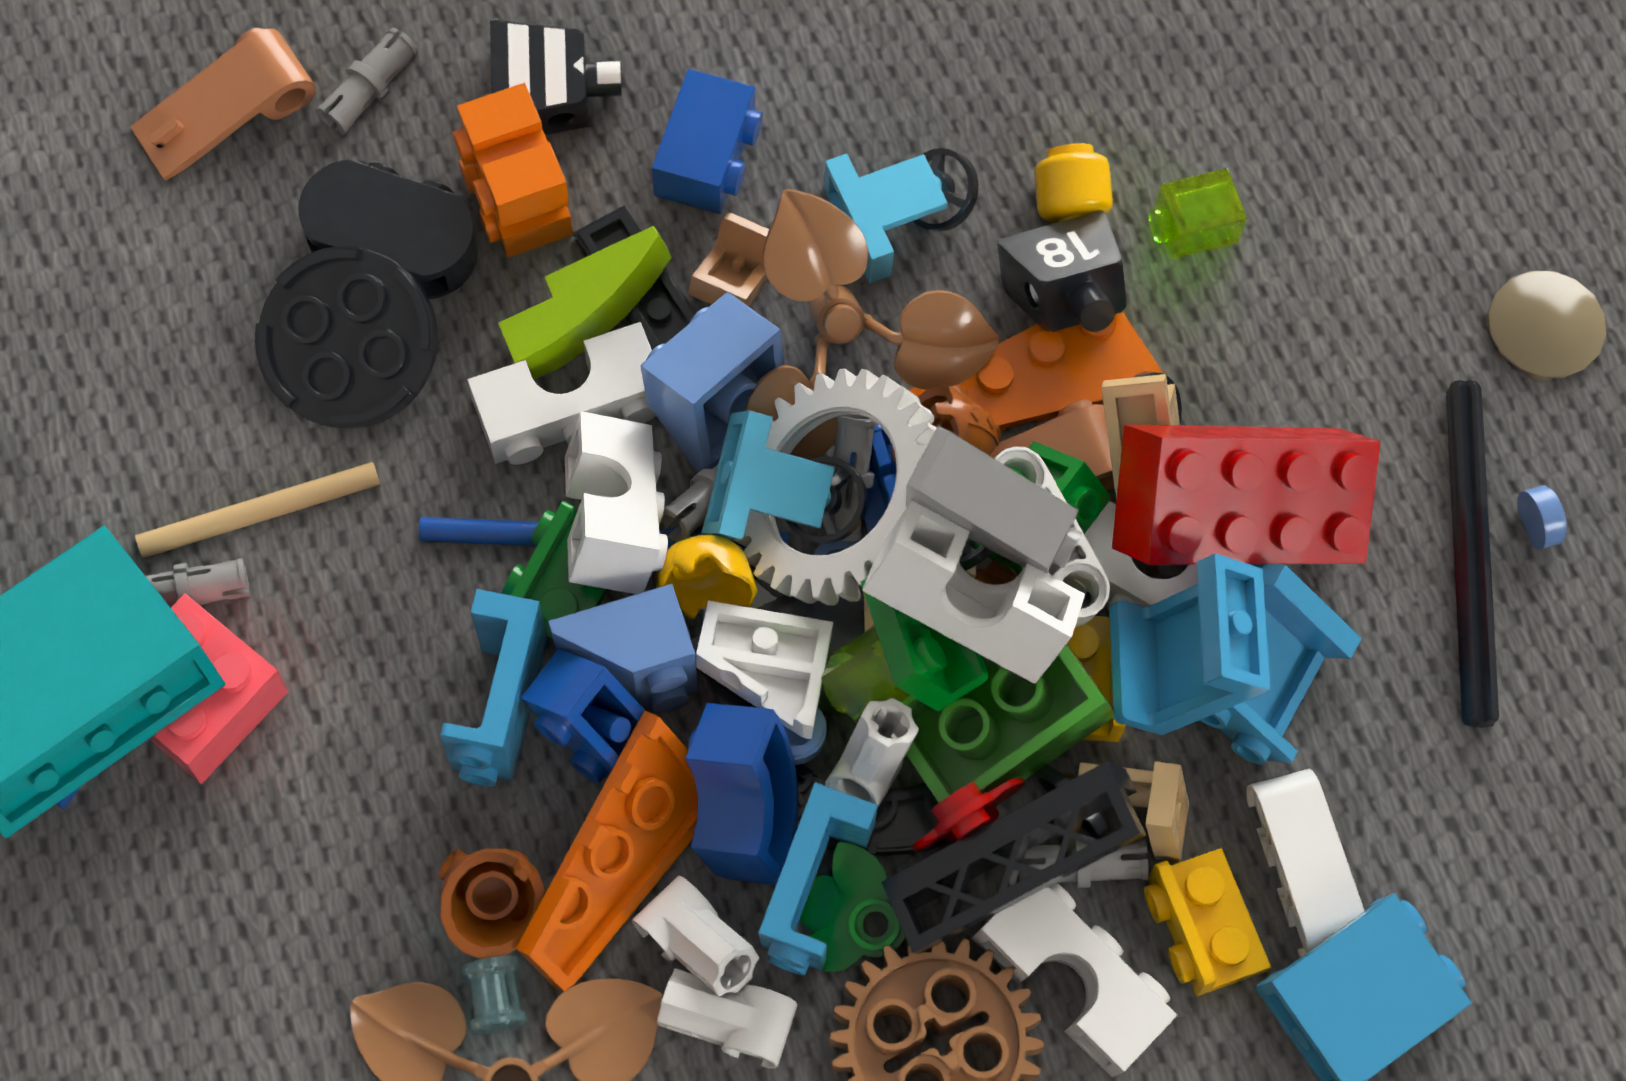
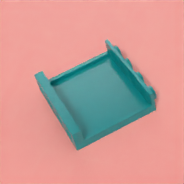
(87, 674)

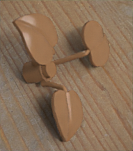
(809, 258)
(599, 1024)

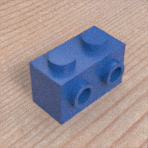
(705, 141)
(584, 710)

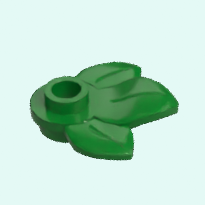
(841, 905)

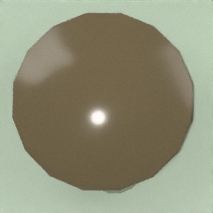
(1546, 325)

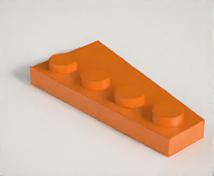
(1047, 370)
(618, 855)

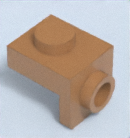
(733, 263)

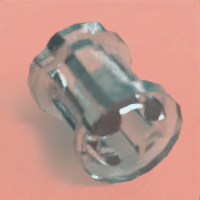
(494, 994)

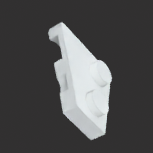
(767, 659)

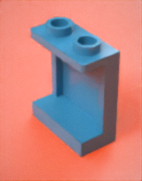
(516, 633)
(1299, 638)
(1191, 649)
(825, 816)
(1365, 993)

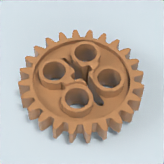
(906, 991)

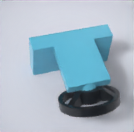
(897, 197)
(777, 485)

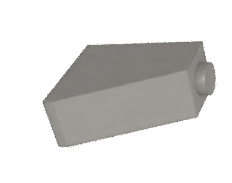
(993, 503)

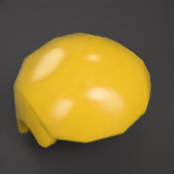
(705, 571)

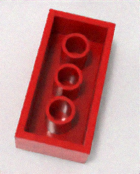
(1245, 494)

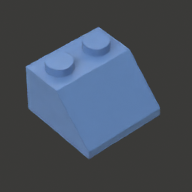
(709, 375)
(639, 643)

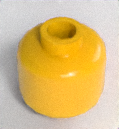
(1072, 183)

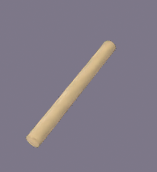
(257, 510)

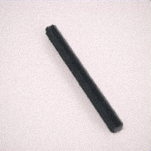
(1472, 555)

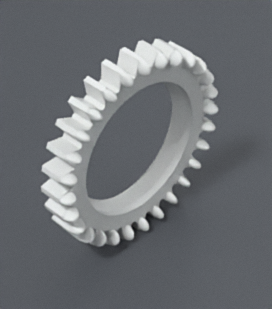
(909, 431)

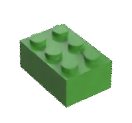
(1006, 726)

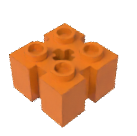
(512, 171)

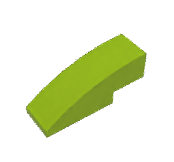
(585, 302)

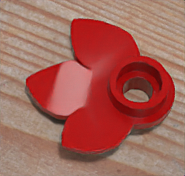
(966, 812)

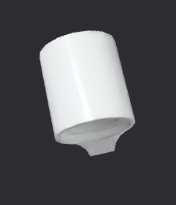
(875, 751)
(695, 935)
(743, 1022)

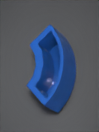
(743, 792)

